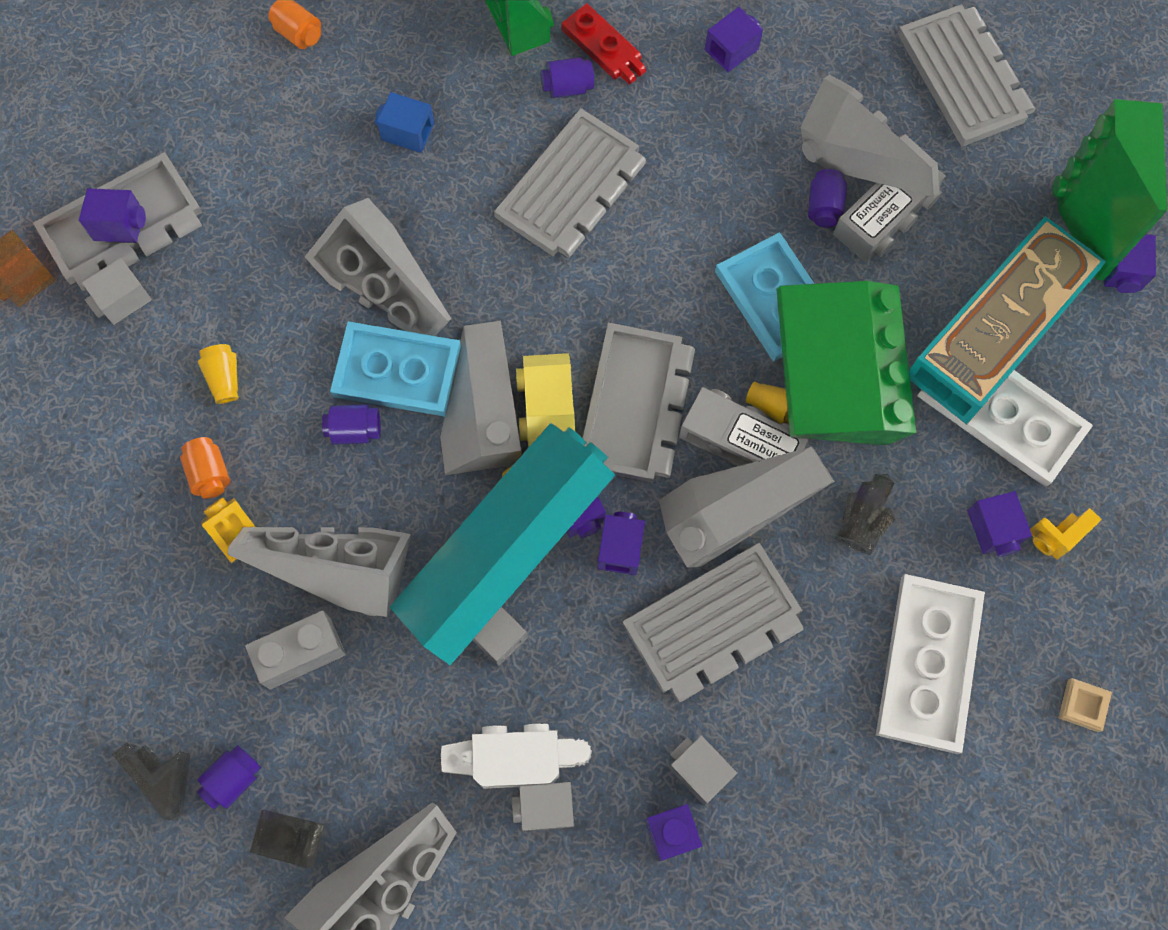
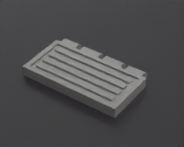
(964, 73)
(568, 182)
(166, 207)
(632, 400)
(712, 619)

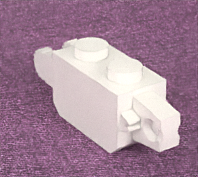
(515, 758)

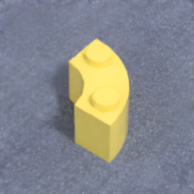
(547, 394)

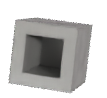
(115, 292)
(500, 637)
(701, 768)
(544, 807)

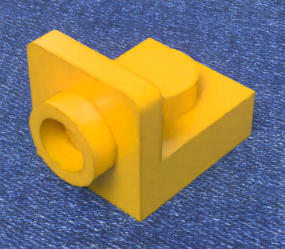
(225, 522)
(1061, 539)

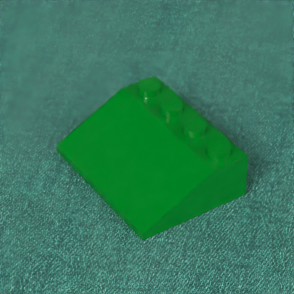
(521, 23)
(1116, 181)
(845, 362)

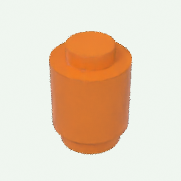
(295, 23)
(204, 468)

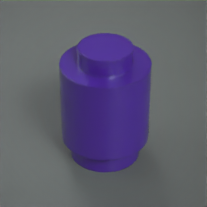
(567, 77)
(827, 198)
(351, 424)
(227, 778)

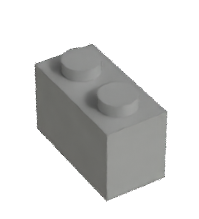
(295, 650)

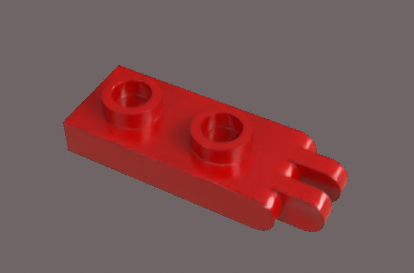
(603, 44)

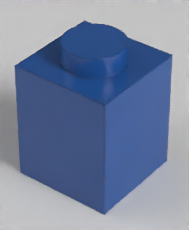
(405, 122)

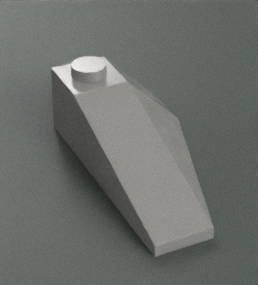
(850, 139)
(372, 260)
(480, 414)
(731, 504)
(346, 569)
(380, 880)

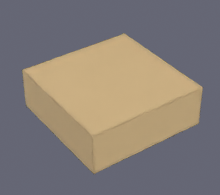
(1085, 705)

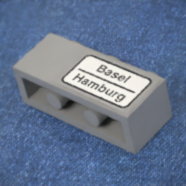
(878, 216)
(734, 431)

